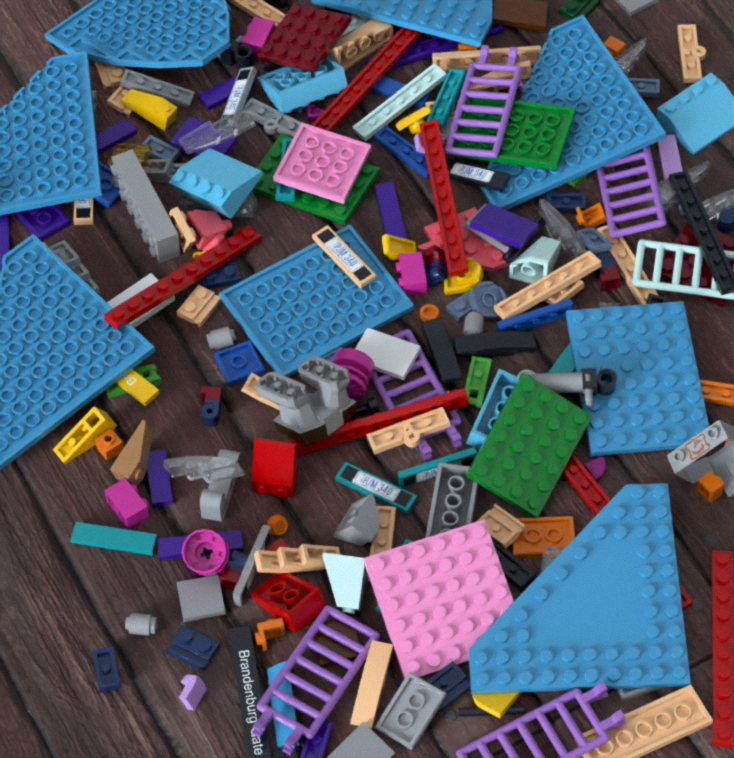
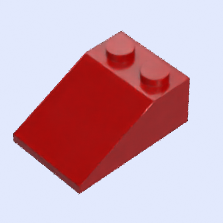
(274, 468)
(289, 599)

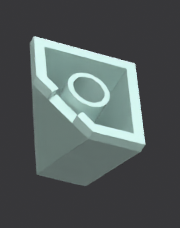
(535, 261)
(347, 580)

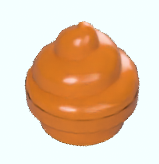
(277, 524)

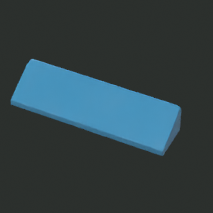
(282, 732)

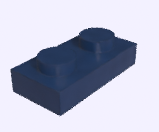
(567, 201)
(106, 669)

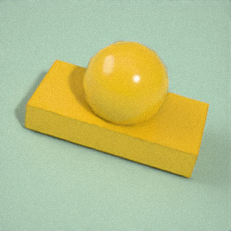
(413, 120)
(395, 245)

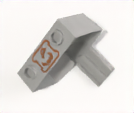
(719, 463)

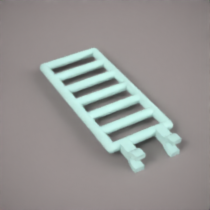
(675, 287)

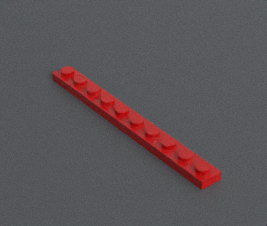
(366, 79)
(444, 198)
(182, 278)
(360, 427)
(597, 499)
(722, 648)

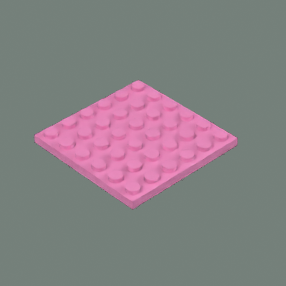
(439, 596)

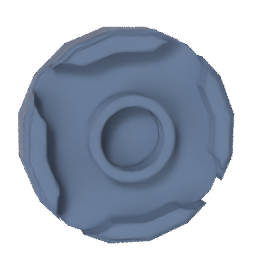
(484, 297)

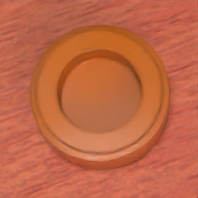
(429, 312)

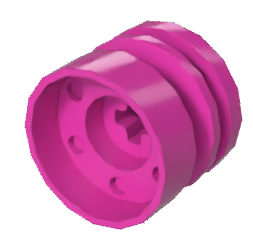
(360, 370)
(194, 550)

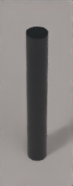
(476, 711)

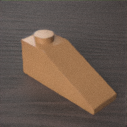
(134, 457)

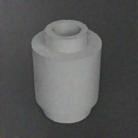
(473, 323)
(221, 338)
(141, 624)

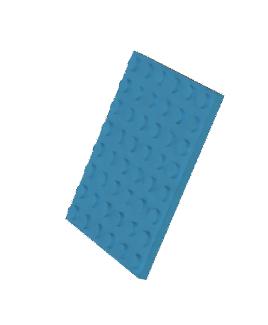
(312, 306)
(657, 384)

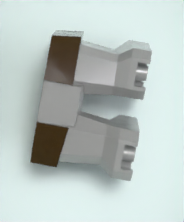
(310, 415)

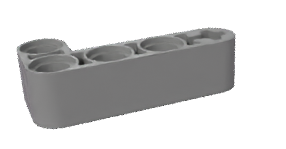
(217, 497)

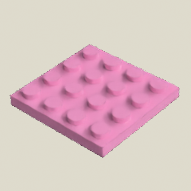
(322, 163)

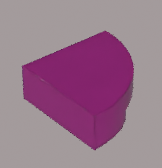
(313, 112)
(596, 468)

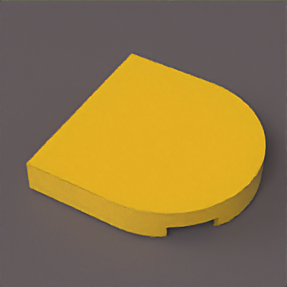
(464, 282)
(495, 703)

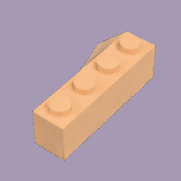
(361, 43)

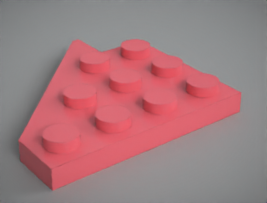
(475, 247)

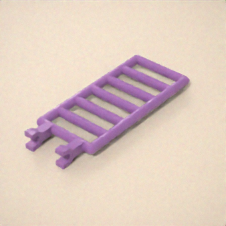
(504, 111)
(655, 194)
(439, 390)
(331, 700)
(601, 727)

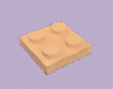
(185, 234)

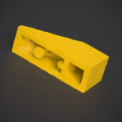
(151, 107)
(83, 434)

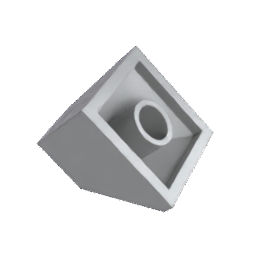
(360, 522)

